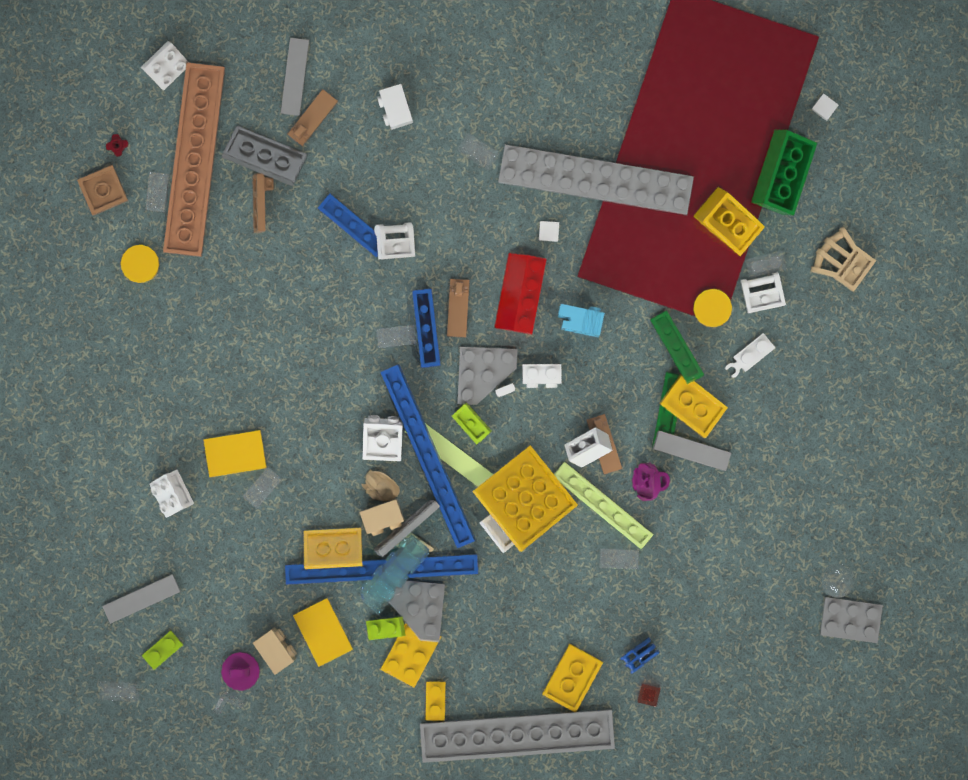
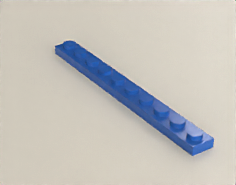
(428, 456)
(429, 567)

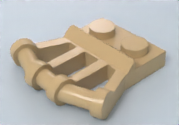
(854, 267)

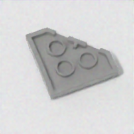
(483, 371)
(421, 608)

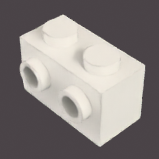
(395, 107)
(541, 374)
(588, 447)

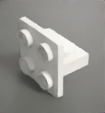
(165, 65)
(171, 493)

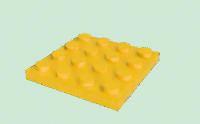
(525, 498)

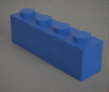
(426, 328)

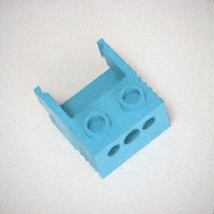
(581, 320)

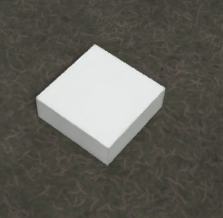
(825, 107)
(549, 231)
(505, 390)

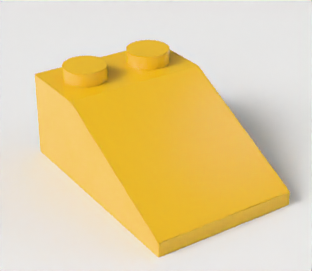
(729, 221)

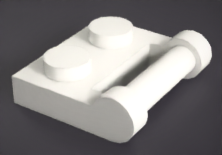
(395, 247)
(763, 299)

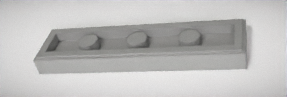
(295, 76)
(691, 450)
(406, 528)
(141, 598)

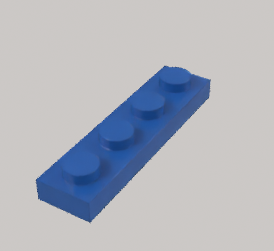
(350, 223)

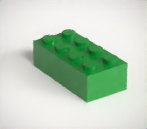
(784, 172)

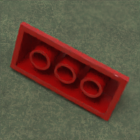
(520, 293)

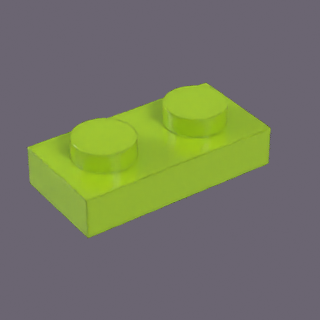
(471, 423)
(385, 628)
(162, 650)

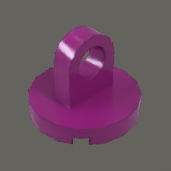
(647, 481)
(240, 671)

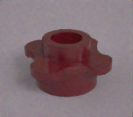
(117, 140)

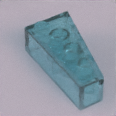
(393, 573)

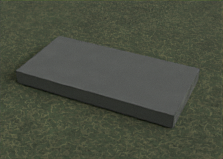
(264, 155)

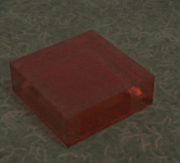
(648, 695)

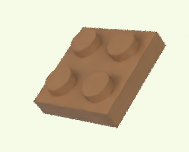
(102, 190)

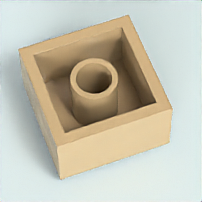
(382, 516)
(275, 650)

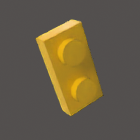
(435, 700)

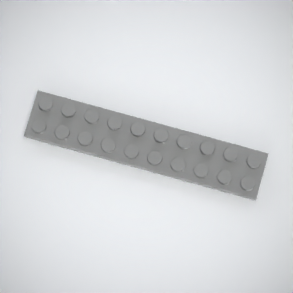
(596, 179)
(517, 736)

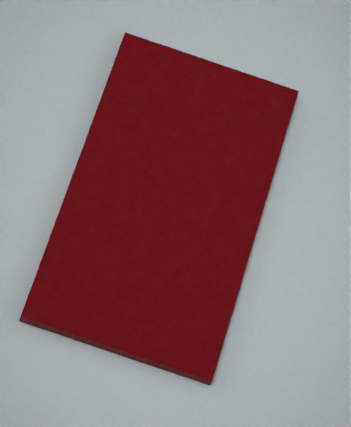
(703, 112)

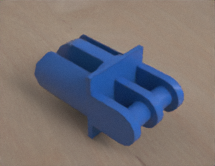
(629, 663)

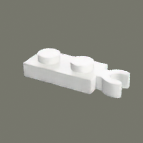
(751, 354)

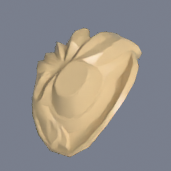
(380, 486)

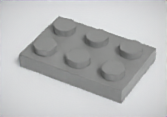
(851, 620)

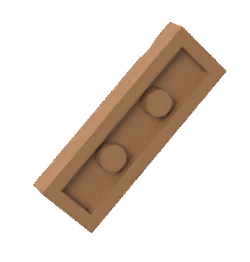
(312, 117)
(260, 185)
(458, 308)
(610, 461)

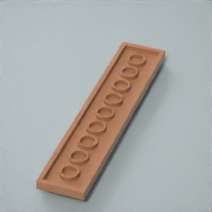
(194, 159)

